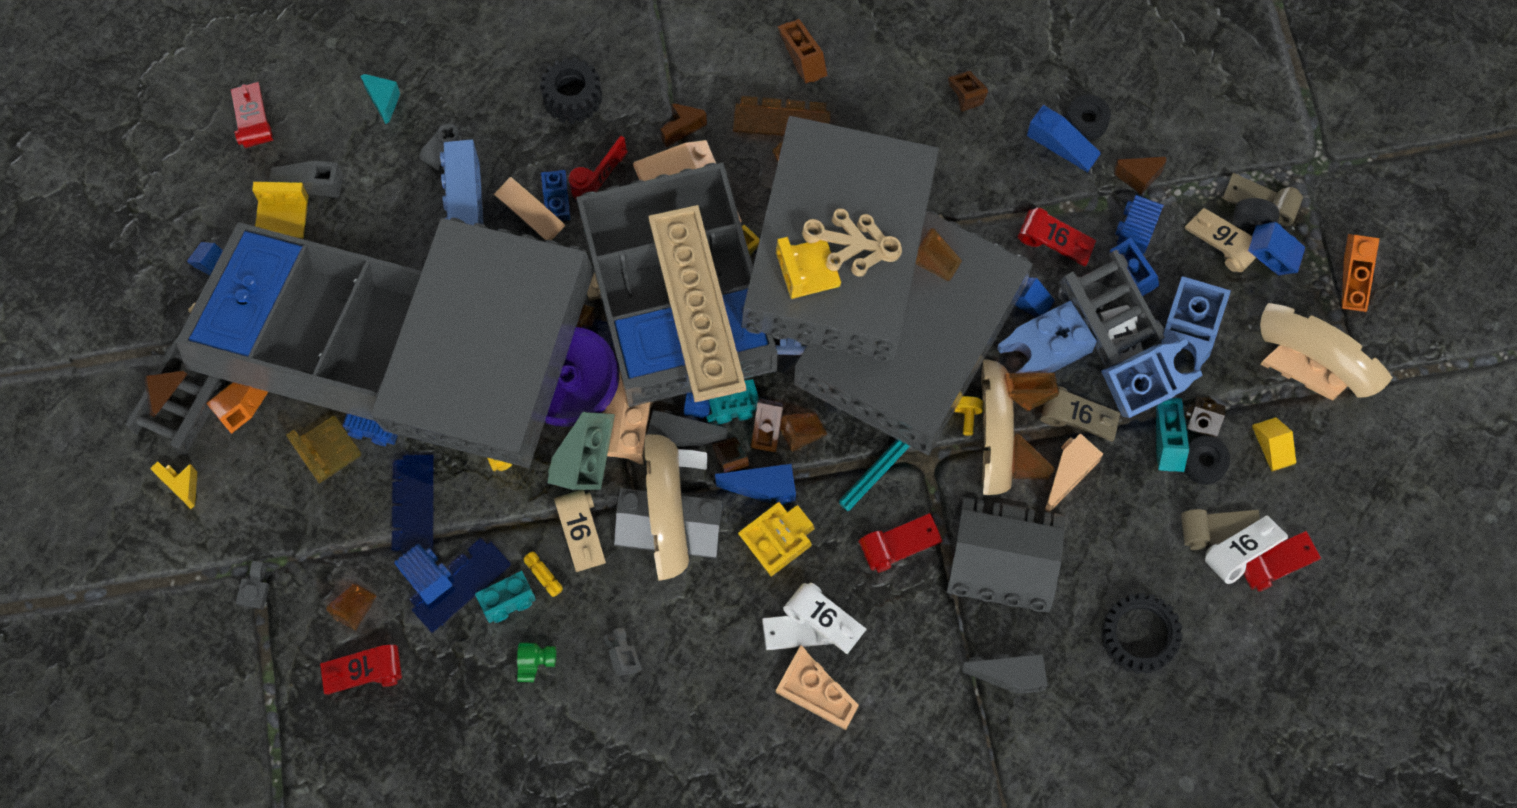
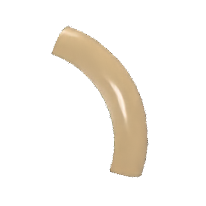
(1326, 346)
(997, 430)
(665, 506)

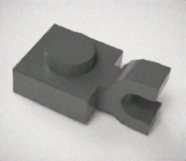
(254, 591)
(622, 656)

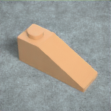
(1075, 463)

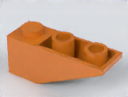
(1358, 271)
(236, 405)

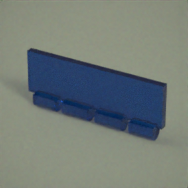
(417, 501)
(467, 579)

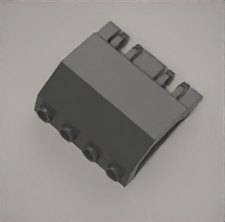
(1007, 557)

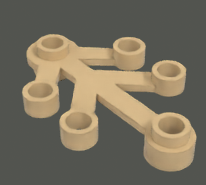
(855, 241)

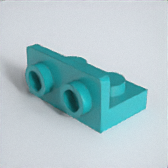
(734, 405)
(505, 597)

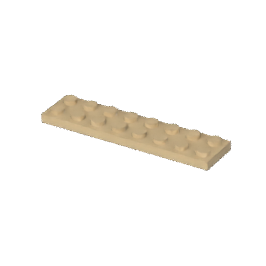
(697, 304)

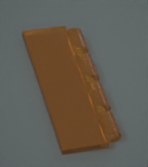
(773, 118)

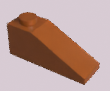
(803, 51)

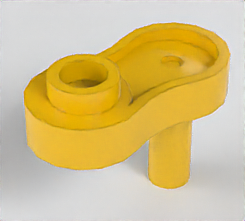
(970, 407)

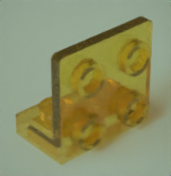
(325, 448)

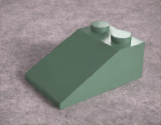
(583, 453)

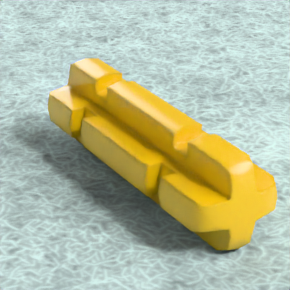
(543, 574)

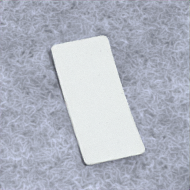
(692, 459)

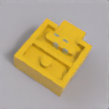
(778, 537)

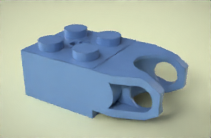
(1198, 328)
(1051, 340)
(1157, 375)

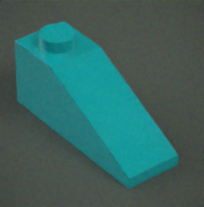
(1171, 436)

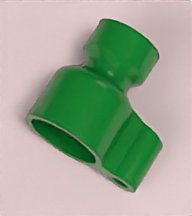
(530, 657)

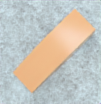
(529, 209)

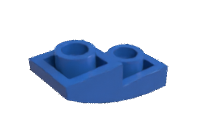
(556, 194)

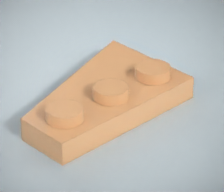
(1305, 370)
(816, 691)

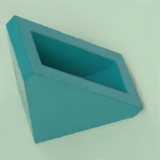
(383, 94)

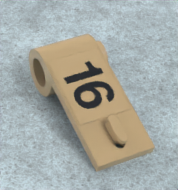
(1224, 237)
(580, 529)

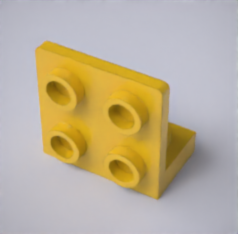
(281, 207)
(805, 267)

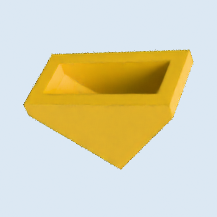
(1276, 443)

